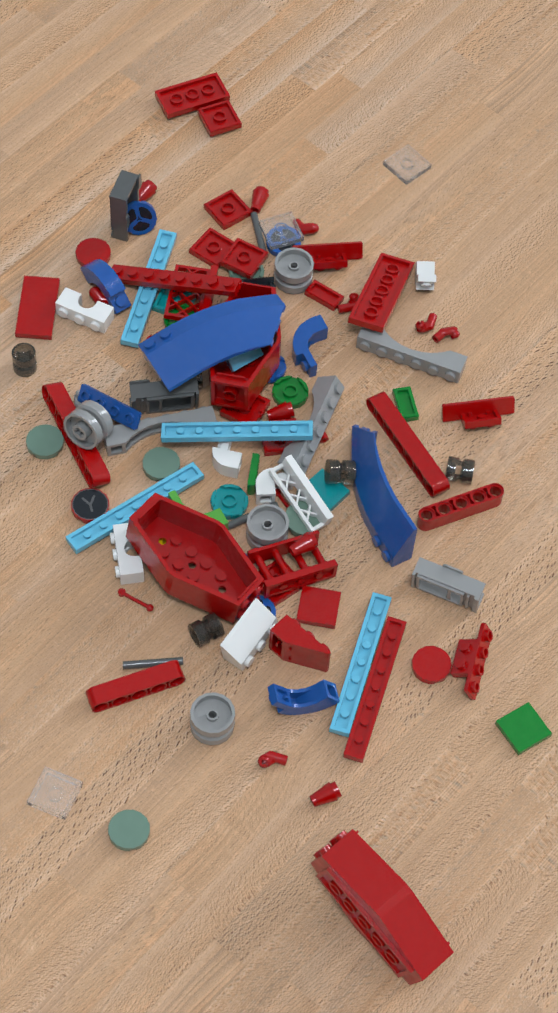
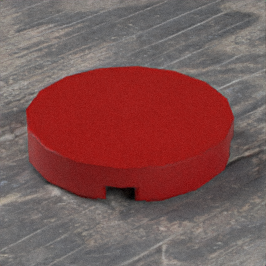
(92, 249)
(431, 664)

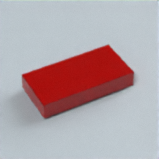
(324, 295)

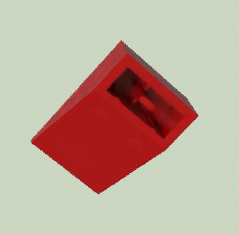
(297, 645)

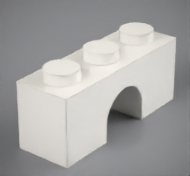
(97, 317)
(129, 567)

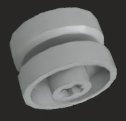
(293, 270)
(88, 424)
(266, 525)
(212, 718)

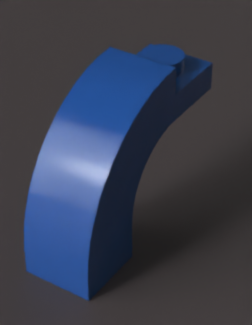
(108, 281)
(307, 334)
(304, 700)

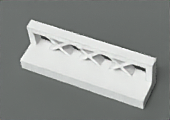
(307, 493)

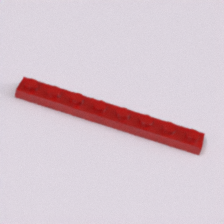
(178, 280)
(374, 690)

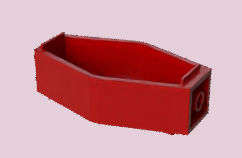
(244, 385)
(196, 541)
(381, 907)

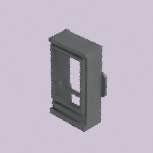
(124, 191)
(155, 397)

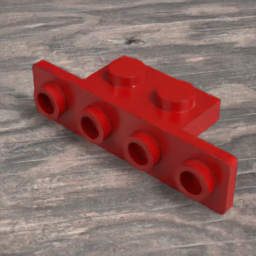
(333, 254)
(479, 412)
(470, 660)

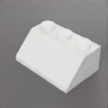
(248, 635)

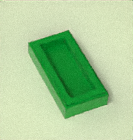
(405, 403)
(253, 473)

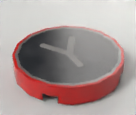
(89, 504)

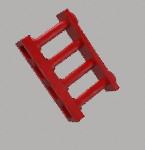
(290, 580)

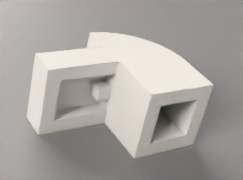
(425, 275)
(226, 461)
(266, 486)

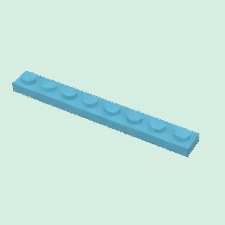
(146, 295)
(237, 431)
(103, 525)
(360, 665)

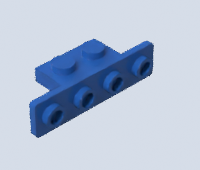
(118, 411)

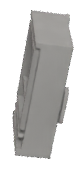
(448, 584)

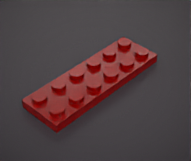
(381, 292)

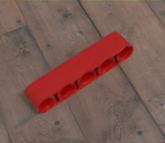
(465, 500)
(135, 686)

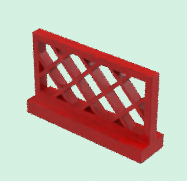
(205, 300)

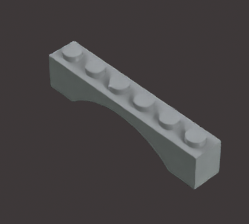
(442, 364)
(326, 395)
(123, 437)

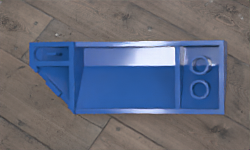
(212, 337)
(379, 507)

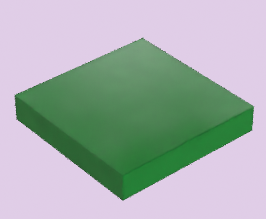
(523, 728)

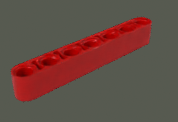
(408, 444)
(88, 460)

